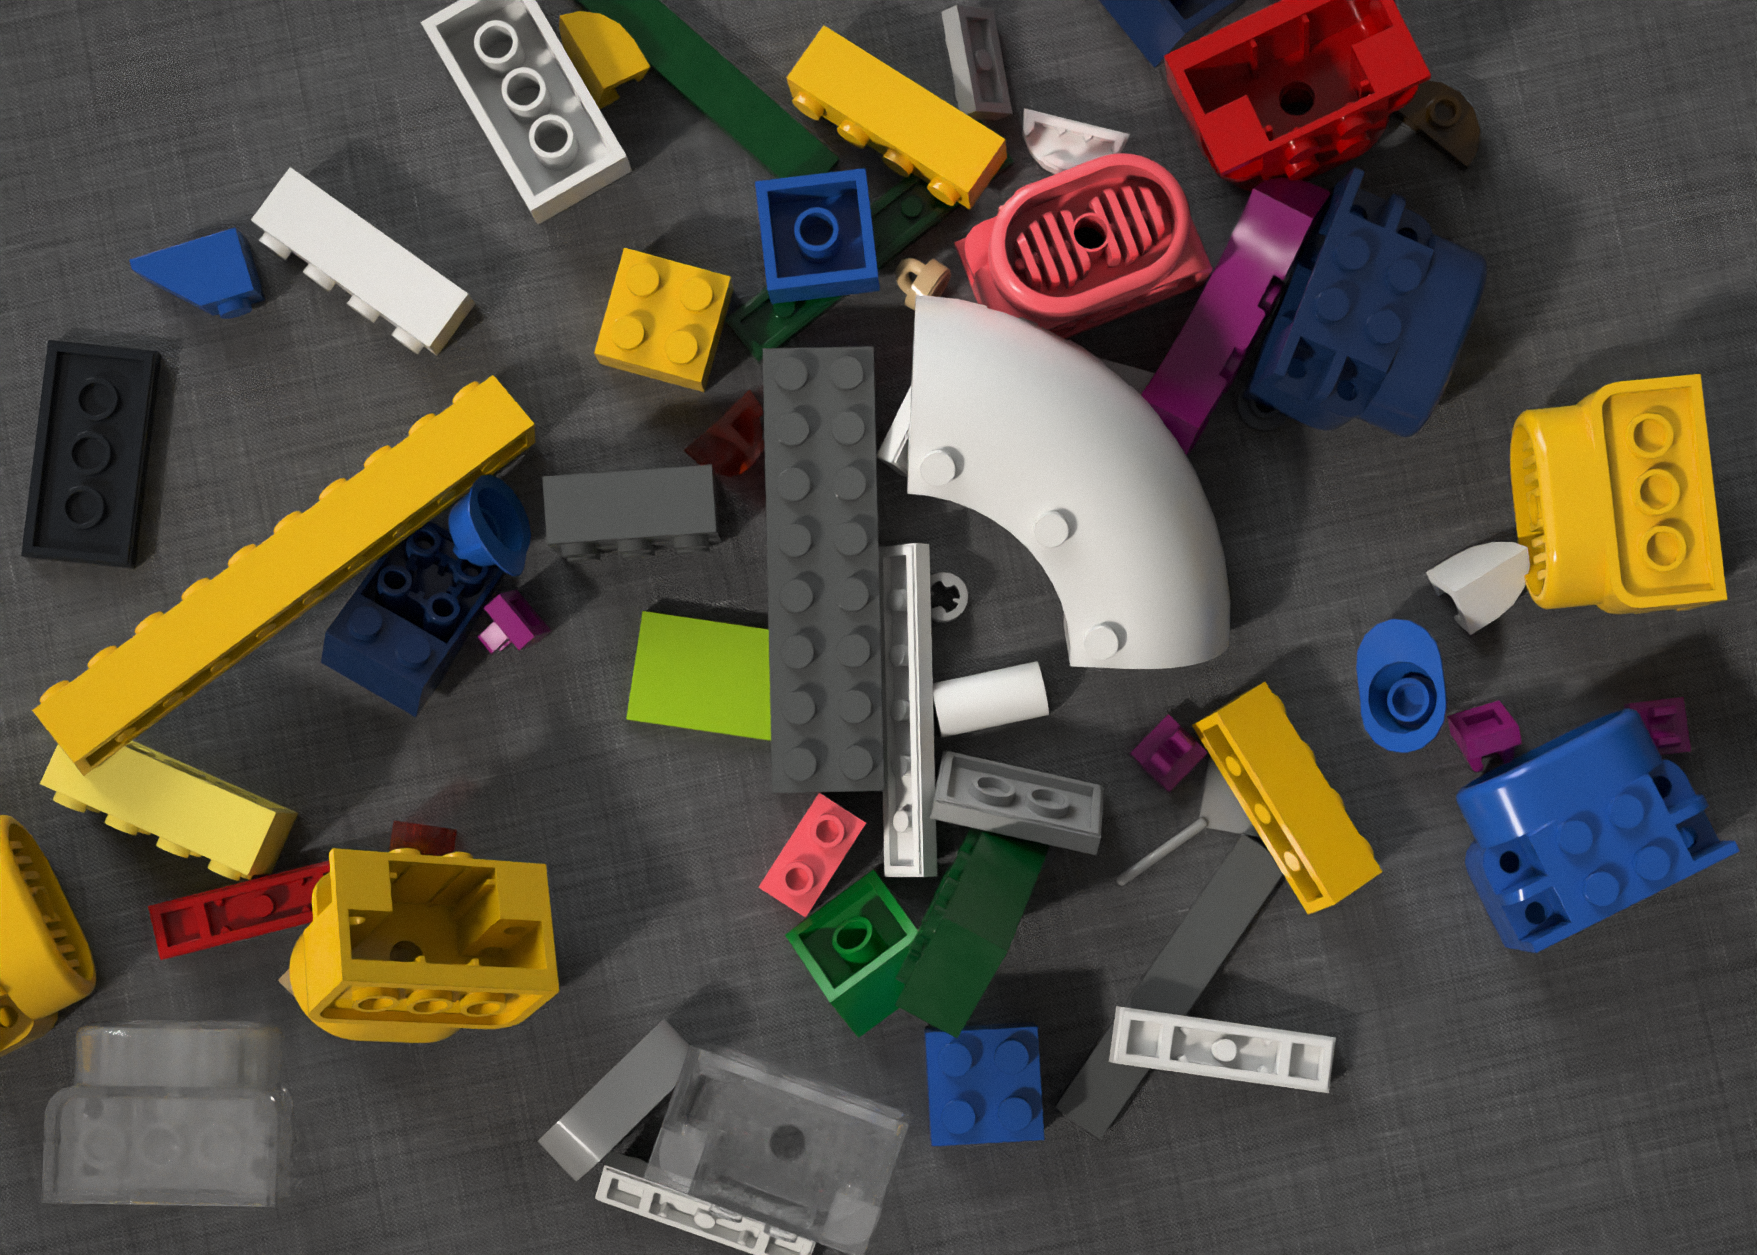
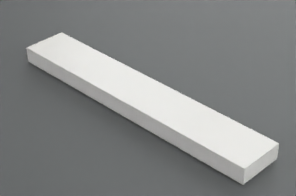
(907, 711)

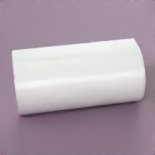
(990, 699)

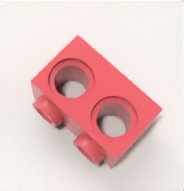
(812, 855)

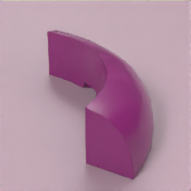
(1234, 305)

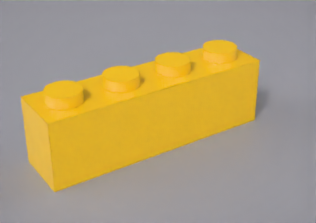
(896, 118)
(1287, 798)

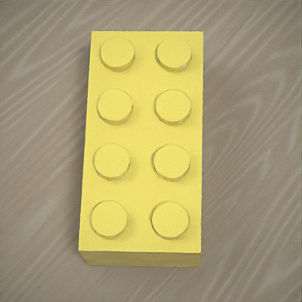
(180, 805)

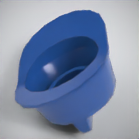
(491, 526)
(1401, 685)

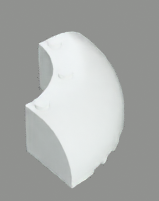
(1077, 475)

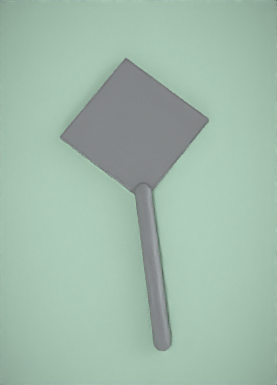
(1217, 811)

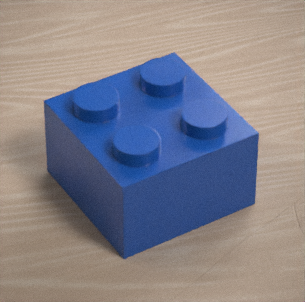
(817, 236)
(984, 1084)

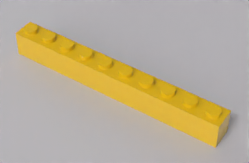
(284, 575)

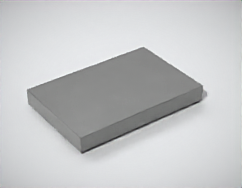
(1018, 802)

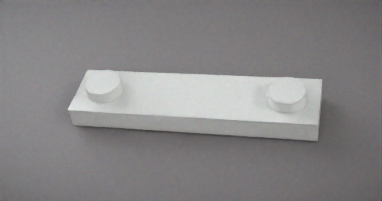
(1222, 1049)
(625, 1188)

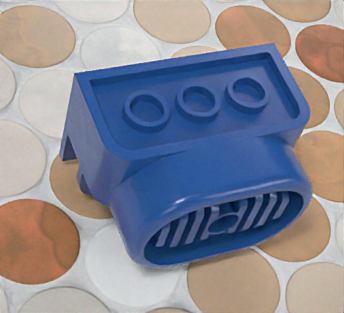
(1582, 831)

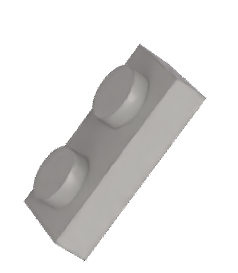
(976, 62)

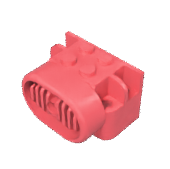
(1038, 271)

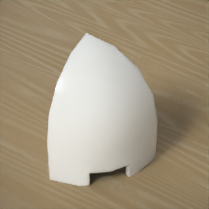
(1482, 581)

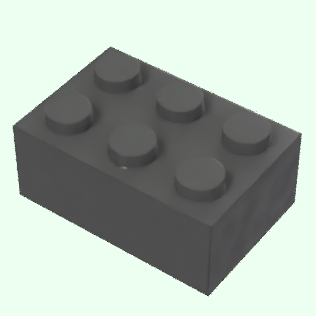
(632, 512)

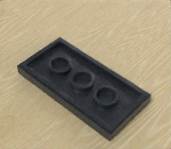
(91, 454)

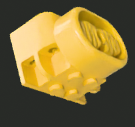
(1619, 499)
(41, 942)
(424, 946)

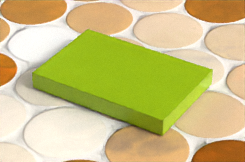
(701, 676)

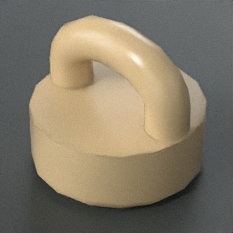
(930, 279)

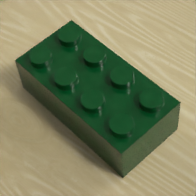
(968, 928)

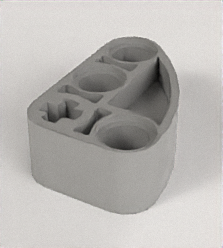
(617, 1102)

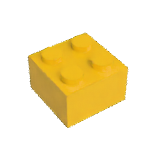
(664, 320)

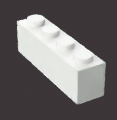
(363, 262)

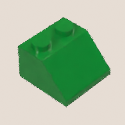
(856, 951)

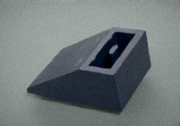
(409, 618)

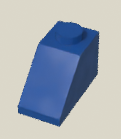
(206, 272)

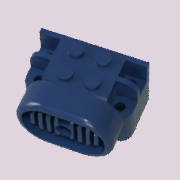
(1368, 317)

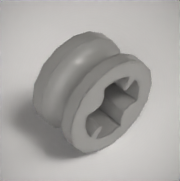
(948, 581)

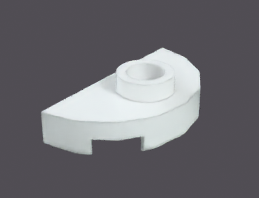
(1066, 143)

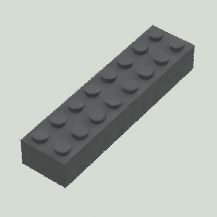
(823, 570)

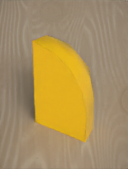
(601, 53)

